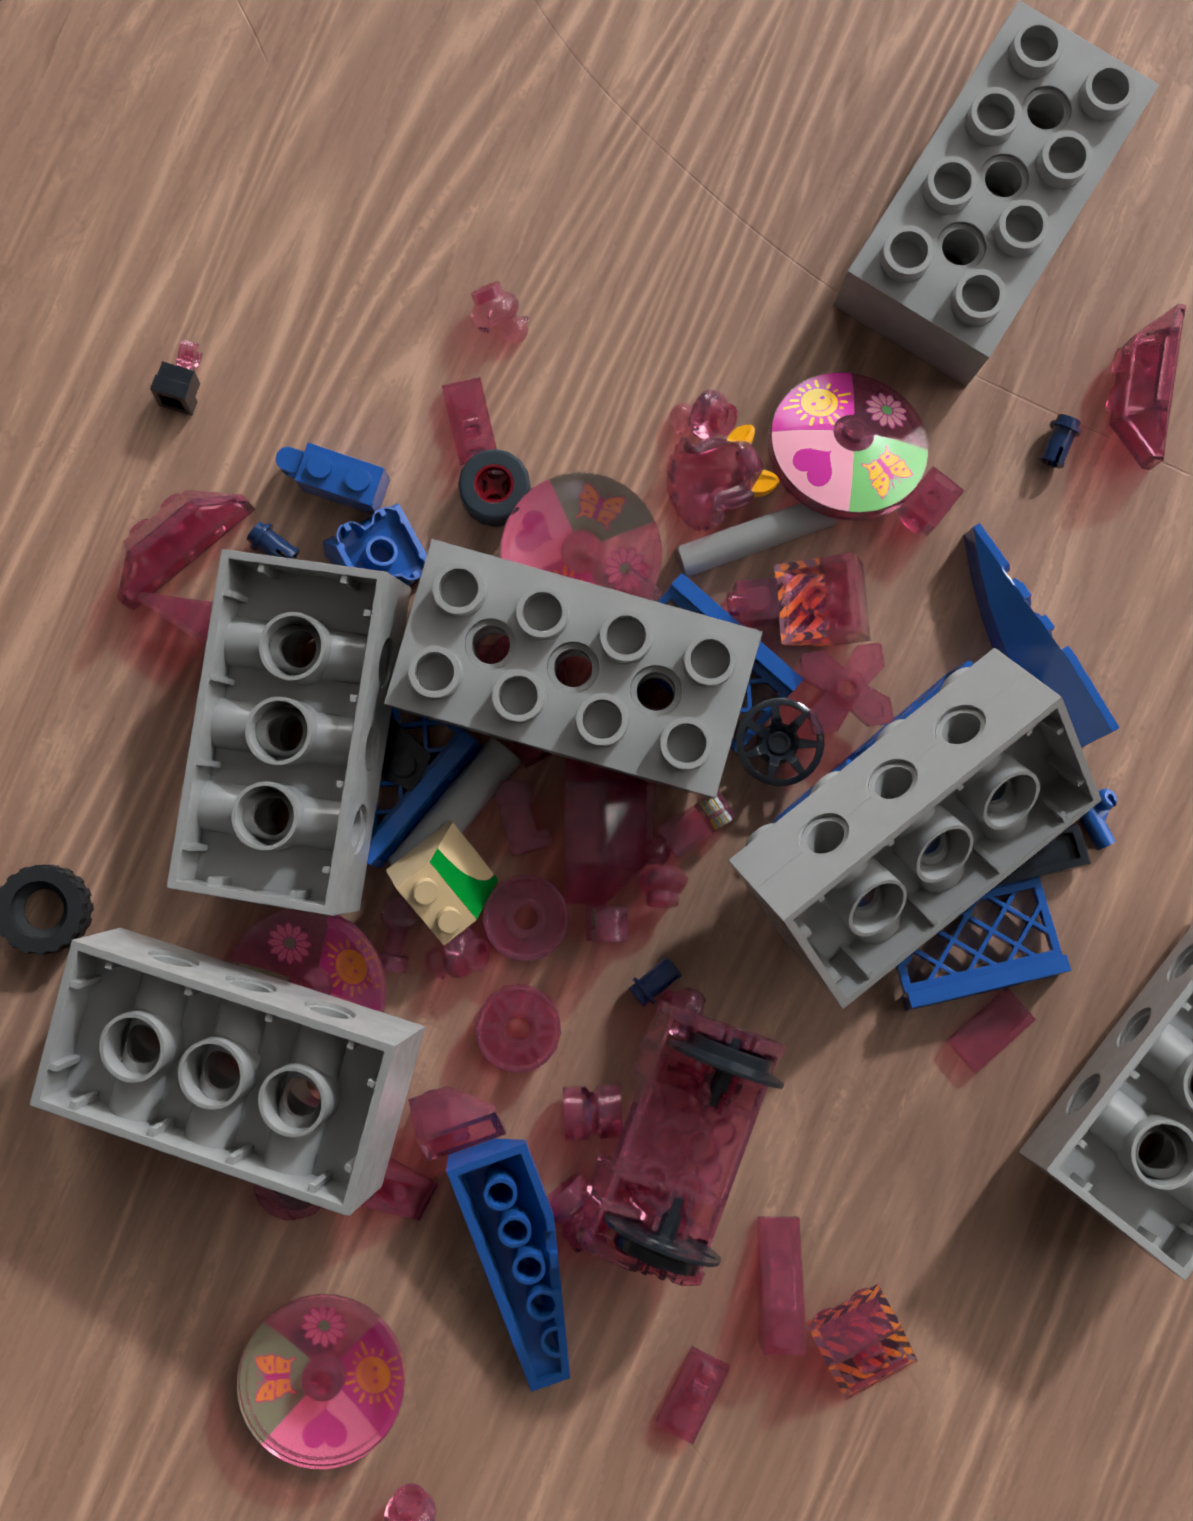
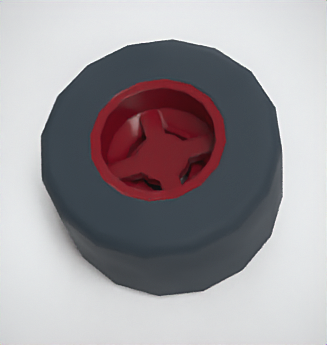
(492, 474)

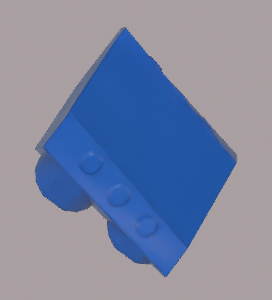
(380, 544)

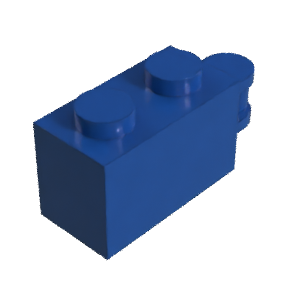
(335, 476)

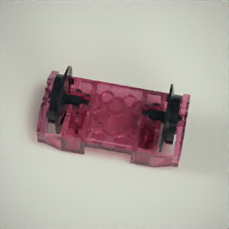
(679, 1146)

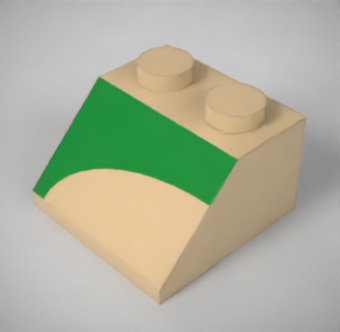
(444, 881)

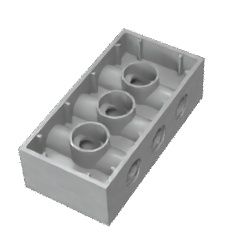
(1037, 131)
(559, 617)
(241, 724)
(919, 825)
(187, 1095)
(1121, 1095)

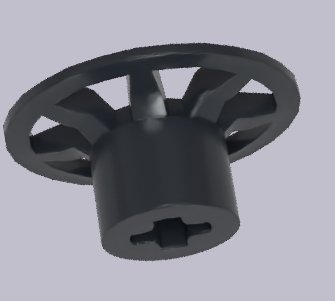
(778, 743)

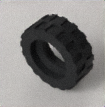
(75, 917)

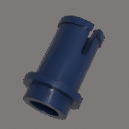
(1063, 432)
(269, 542)
(654, 981)

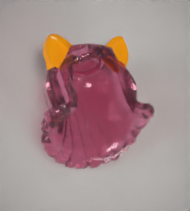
(716, 477)

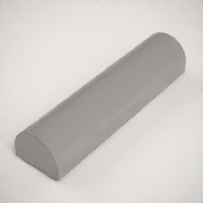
(750, 538)
(465, 795)

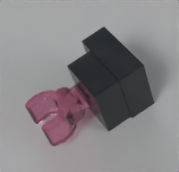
(178, 384)

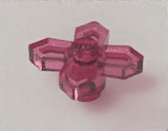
(865, 702)

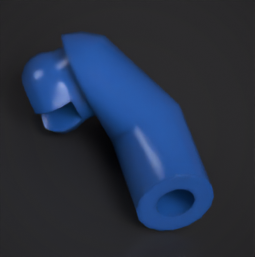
(1095, 819)

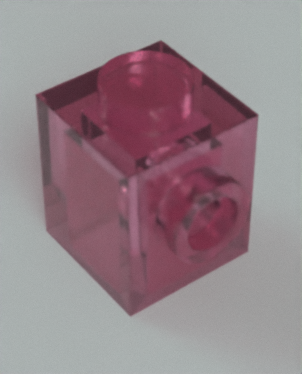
(929, 502)
(754, 602)

